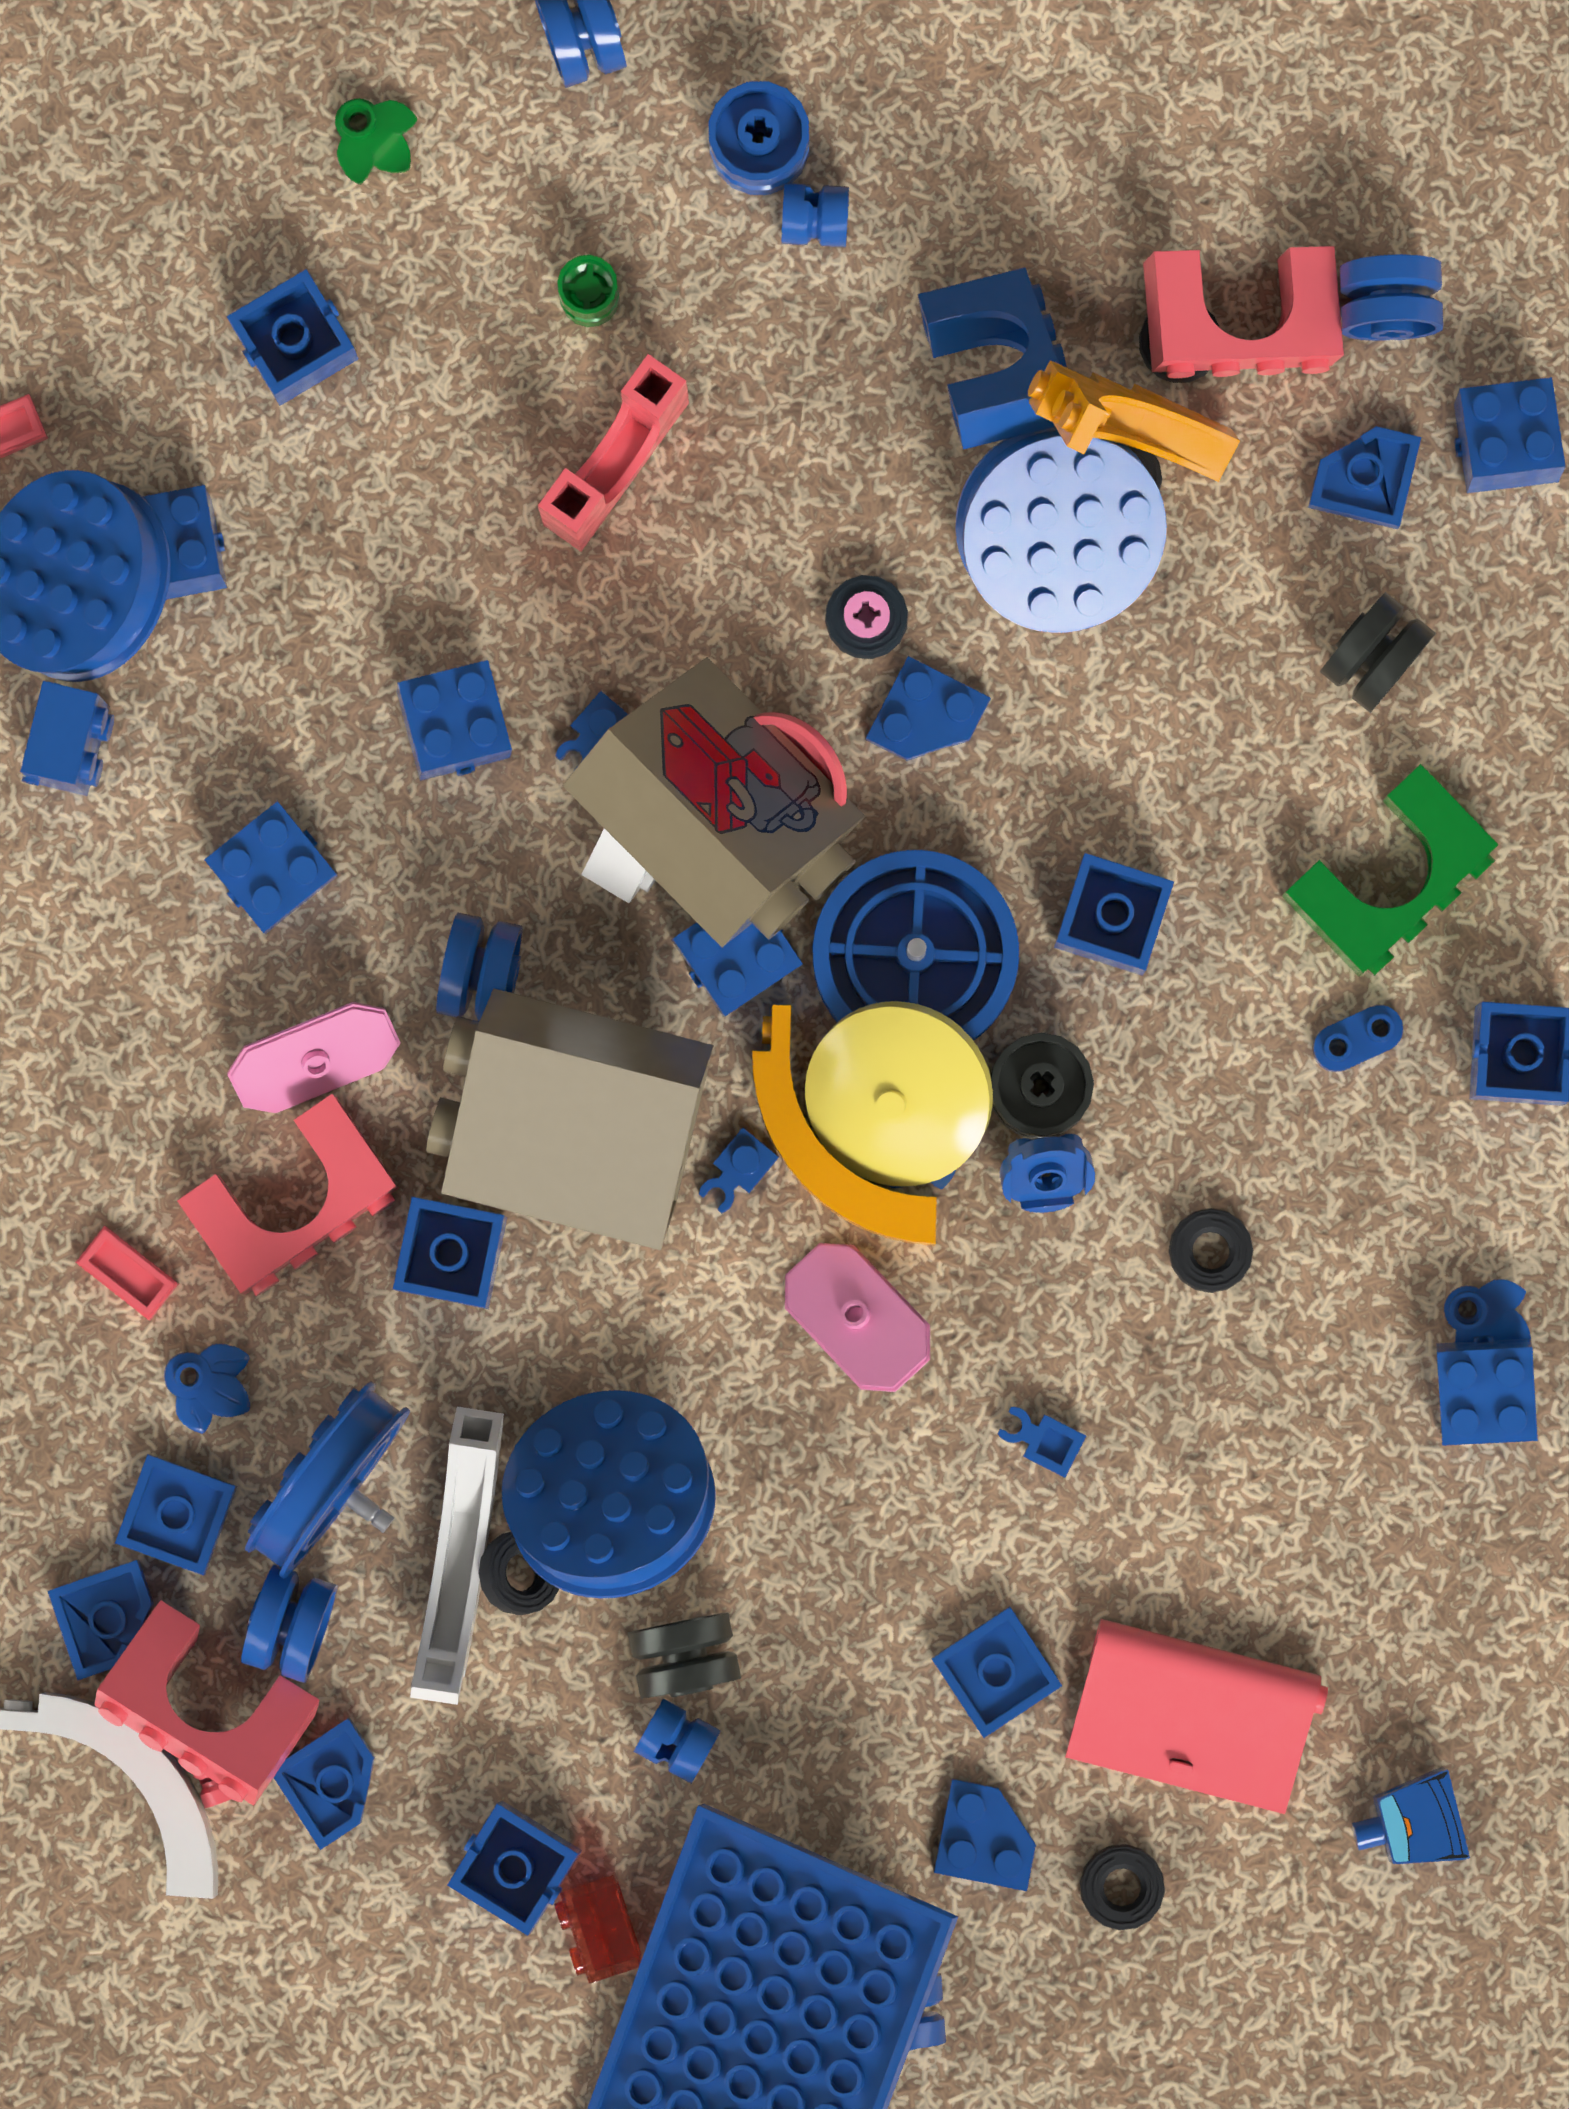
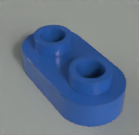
(1358, 1038)

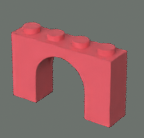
(1189, 341)
(648, 410)
(354, 1185)
(236, 1759)

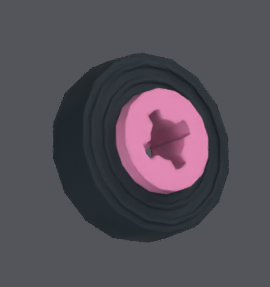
(869, 633)

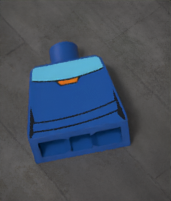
(1416, 1822)

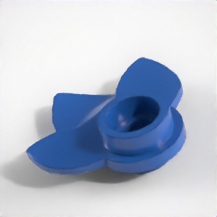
(1494, 1311)
(215, 1385)

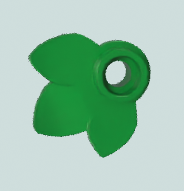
(378, 143)

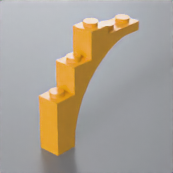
(1134, 417)

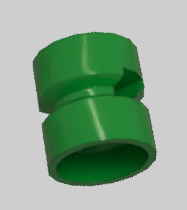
(588, 290)

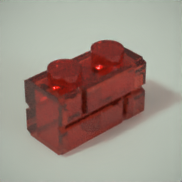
(600, 1928)

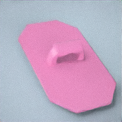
(313, 1057)
(857, 1317)

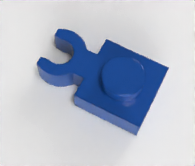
(592, 725)
(742, 1164)
(1049, 1443)

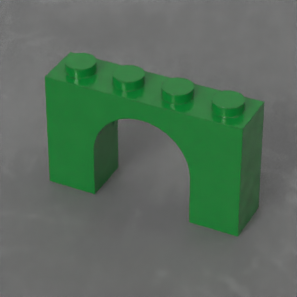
(1453, 849)

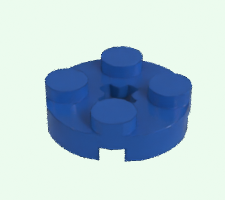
(1062, 1157)

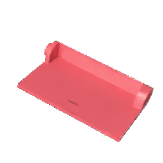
(1195, 1703)

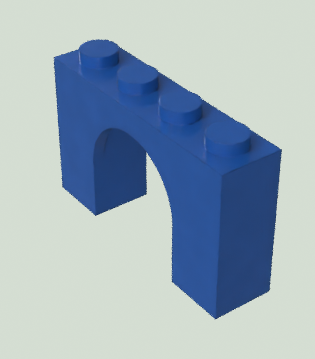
(993, 312)

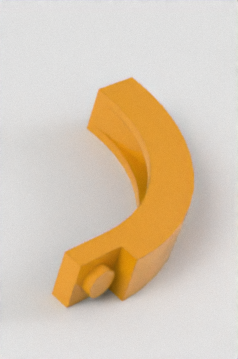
(834, 1186)

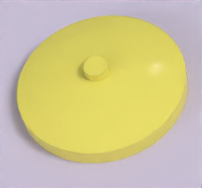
(898, 1093)

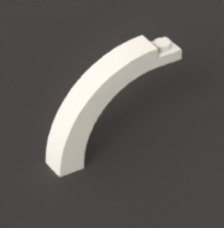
(461, 1543)
(159, 1777)

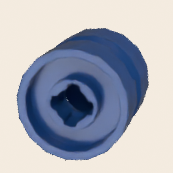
(815, 215)
(677, 1741)

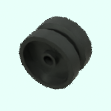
(1376, 651)
(1058, 1064)
(684, 1654)

